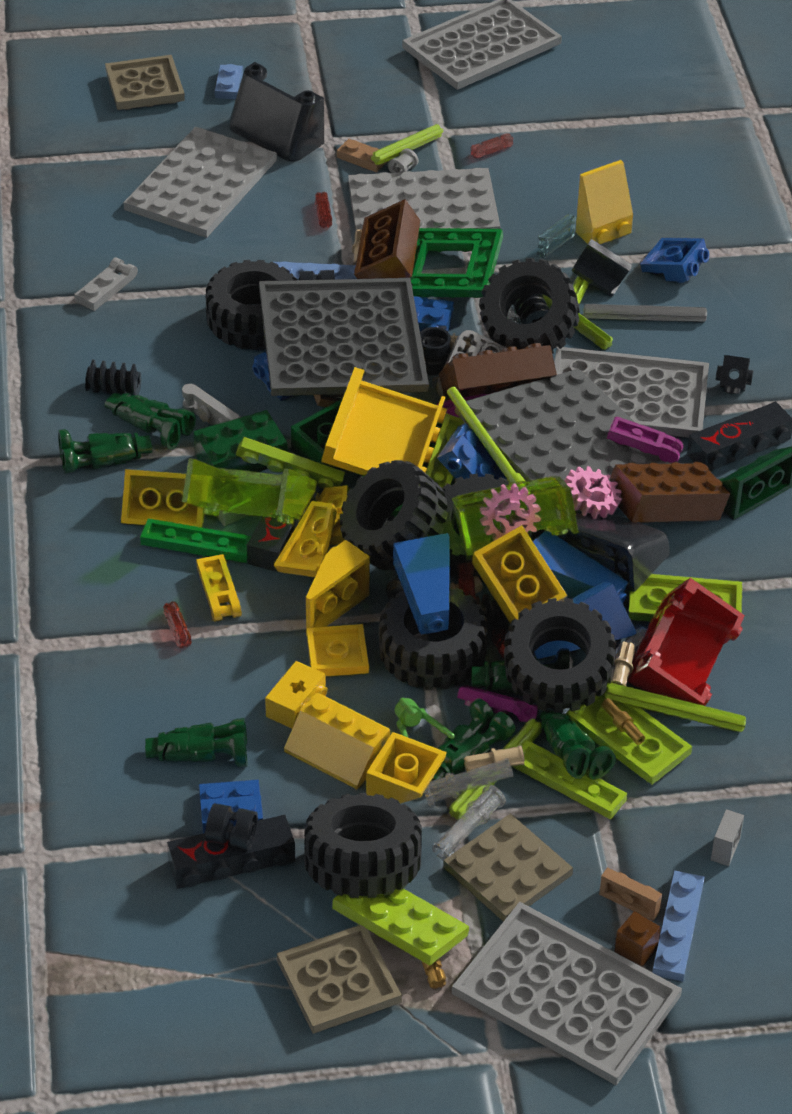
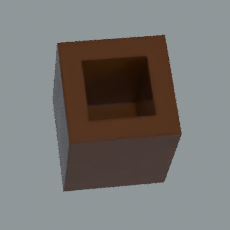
(637, 939)

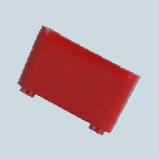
(684, 643)

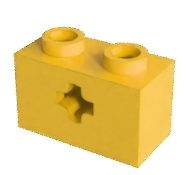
(293, 693)

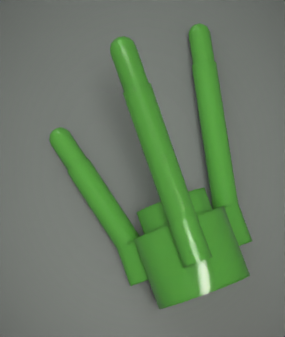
(411, 715)

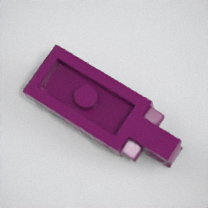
(499, 702)

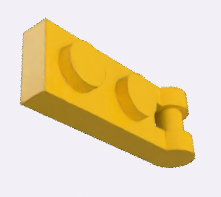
(218, 587)

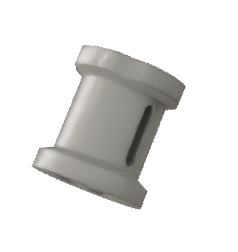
(404, 162)

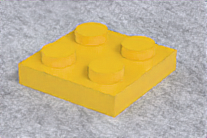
(338, 650)

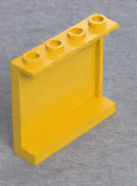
(381, 427)

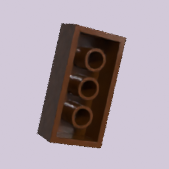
(388, 243)
(497, 371)
(669, 492)

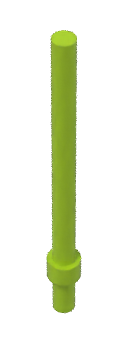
(484, 437)

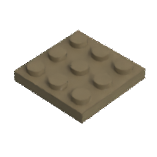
(144, 82)
(507, 867)
(339, 978)

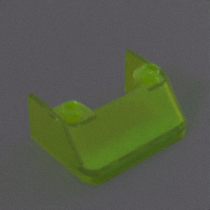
(247, 492)
(552, 496)

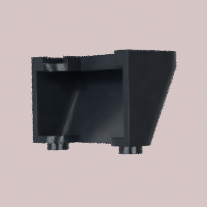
(275, 118)
(628, 546)

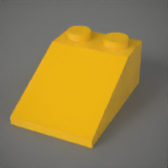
(604, 204)
(337, 585)

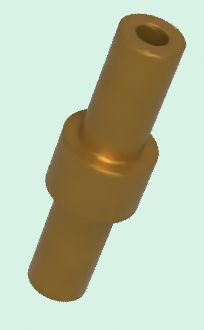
(623, 721)

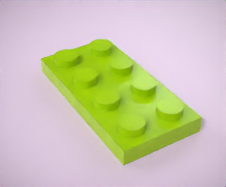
(649, 595)
(650, 759)
(405, 922)

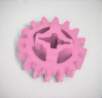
(593, 492)
(511, 502)

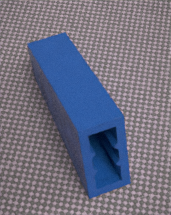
(575, 569)
(424, 576)
(607, 602)

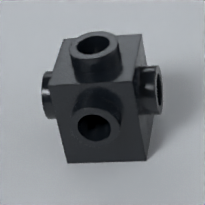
(730, 365)

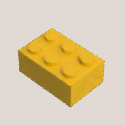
(516, 573)

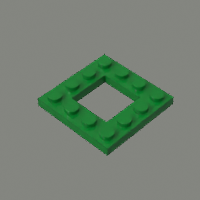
(485, 250)

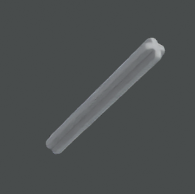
(646, 313)

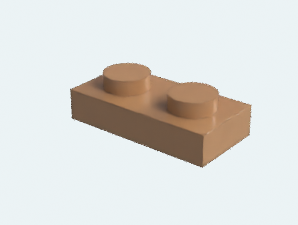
(358, 154)
(630, 893)

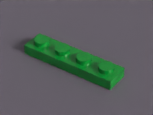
(195, 540)

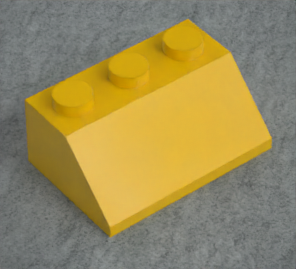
(158, 498)
(336, 740)

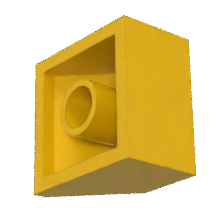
(403, 769)

